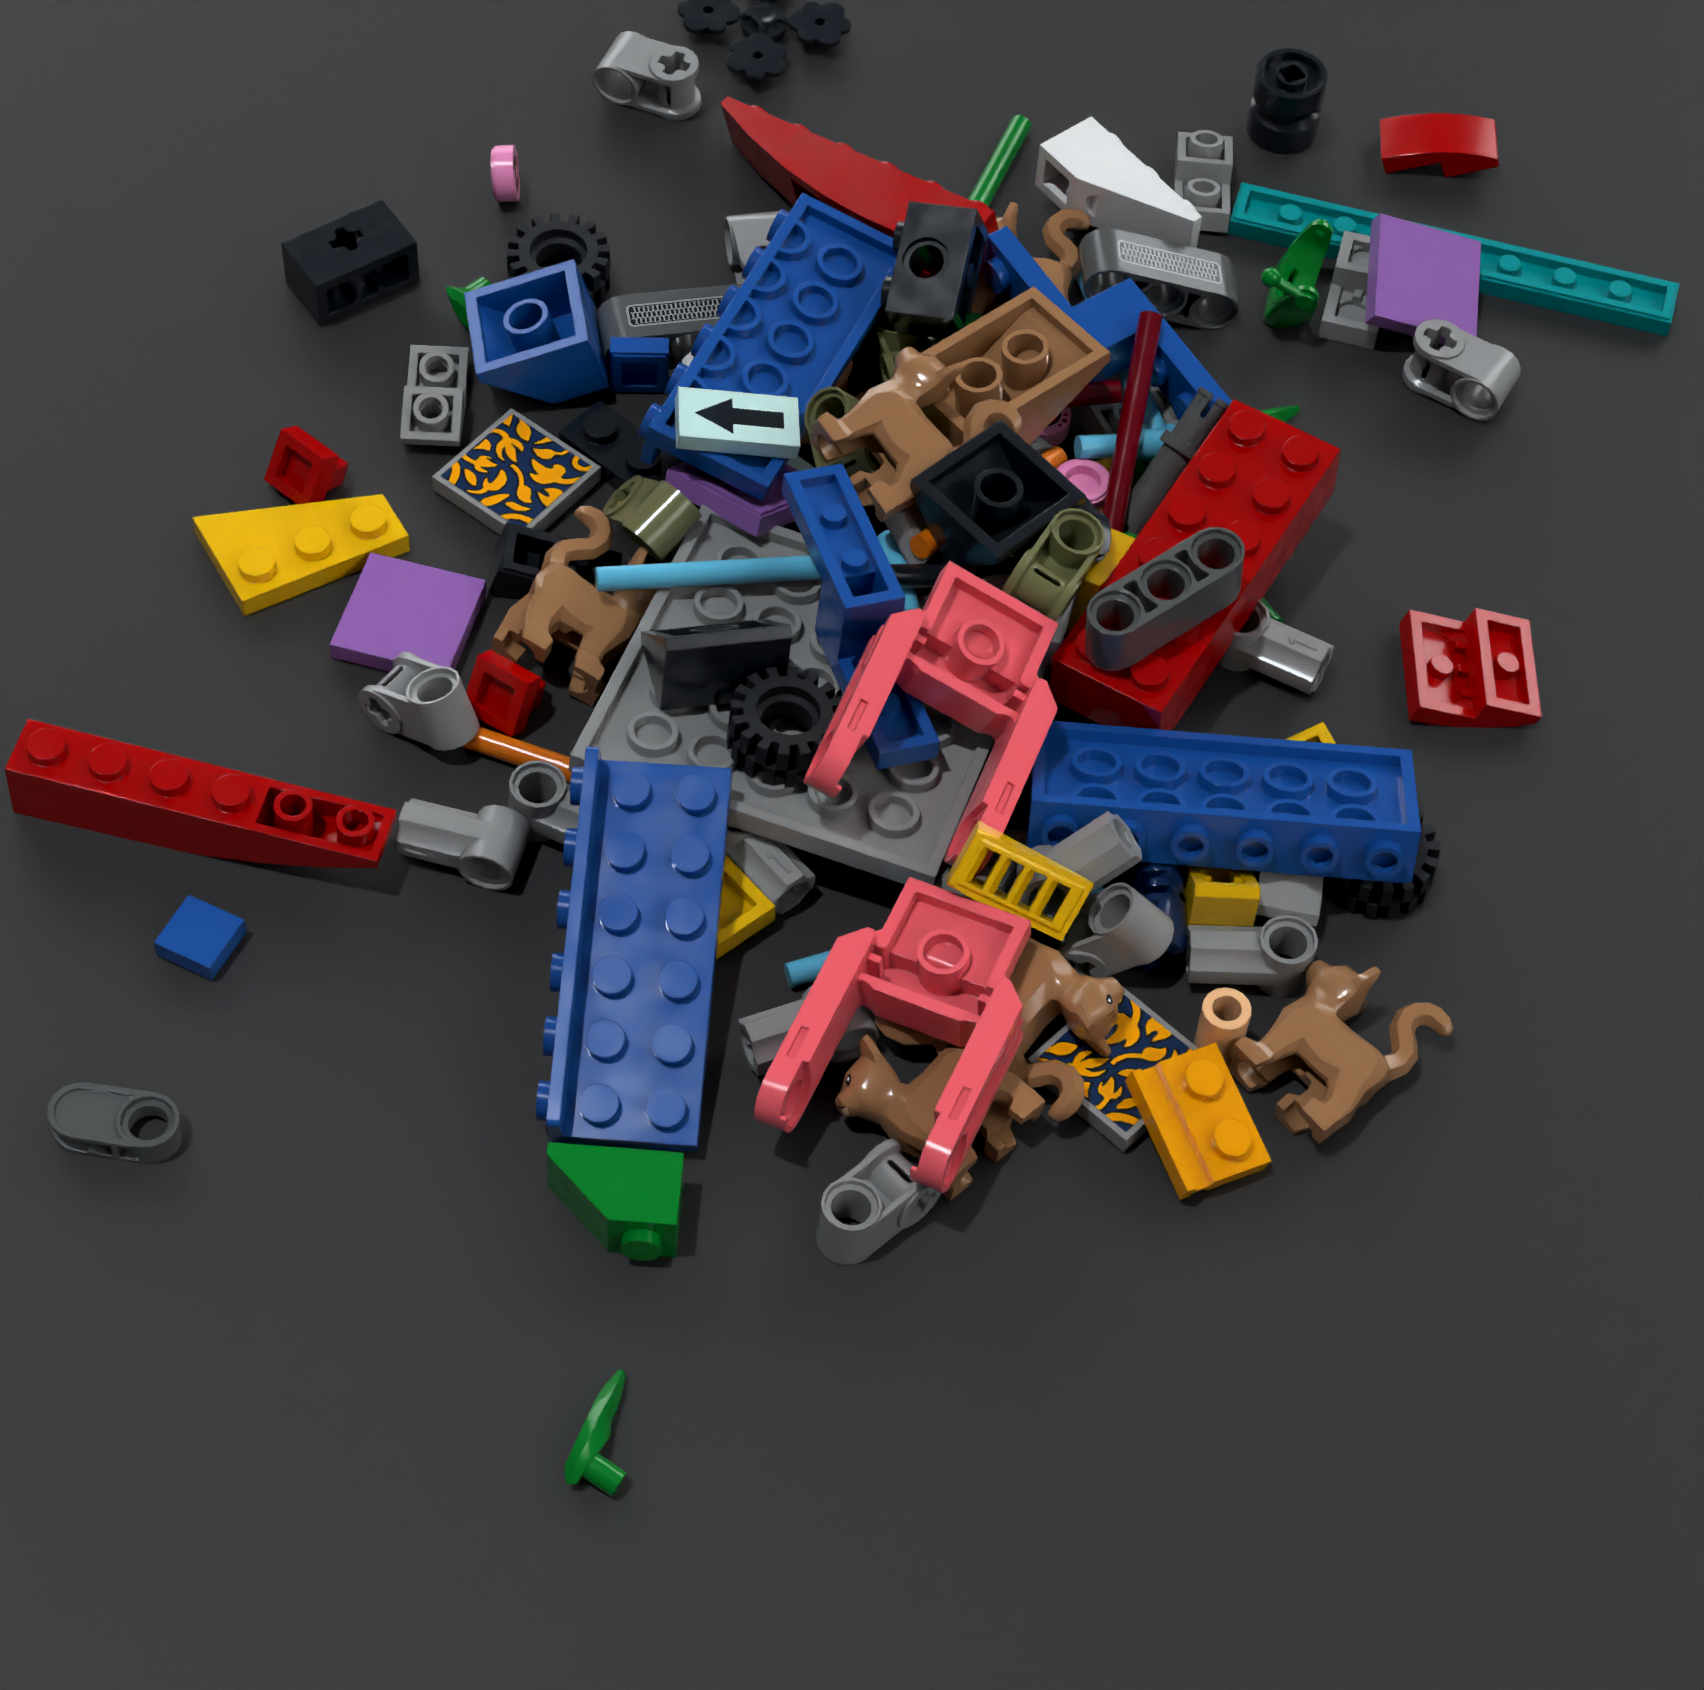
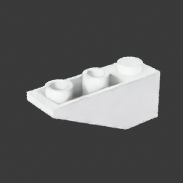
(1101, 177)

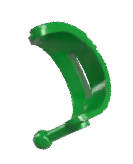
(1296, 277)

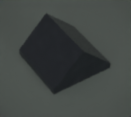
(991, 497)
(709, 661)

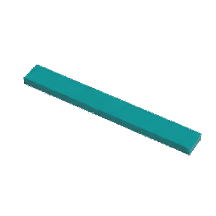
(1505, 269)

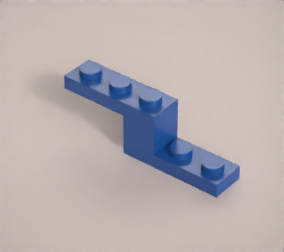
(1108, 318)
(855, 601)

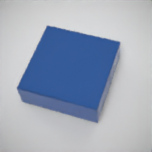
(639, 364)
(200, 937)

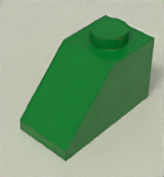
(621, 1195)

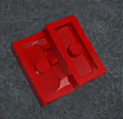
(1469, 670)

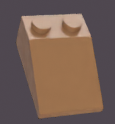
(1019, 355)

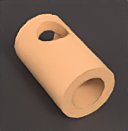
(1223, 1020)

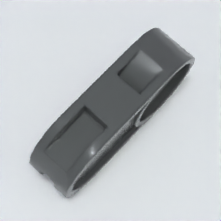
(99, 1122)

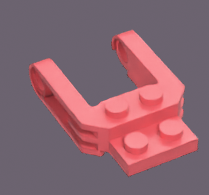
(971, 659)
(930, 968)

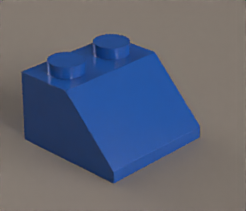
(538, 335)

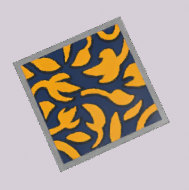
(516, 475)
(1136, 1042)

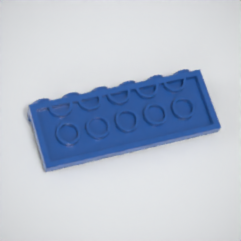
(782, 331)
(1232, 800)
(636, 955)

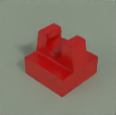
(304, 467)
(504, 692)

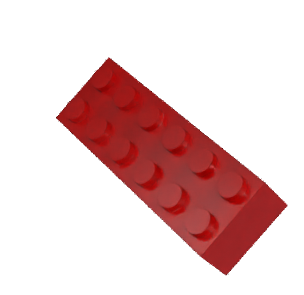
(1247, 478)

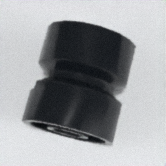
(1286, 101)

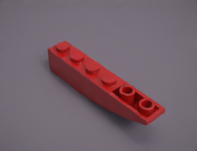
(835, 173)
(188, 803)

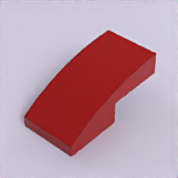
(1454, 140)

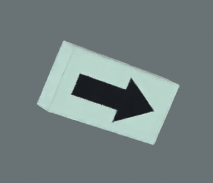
(737, 423)

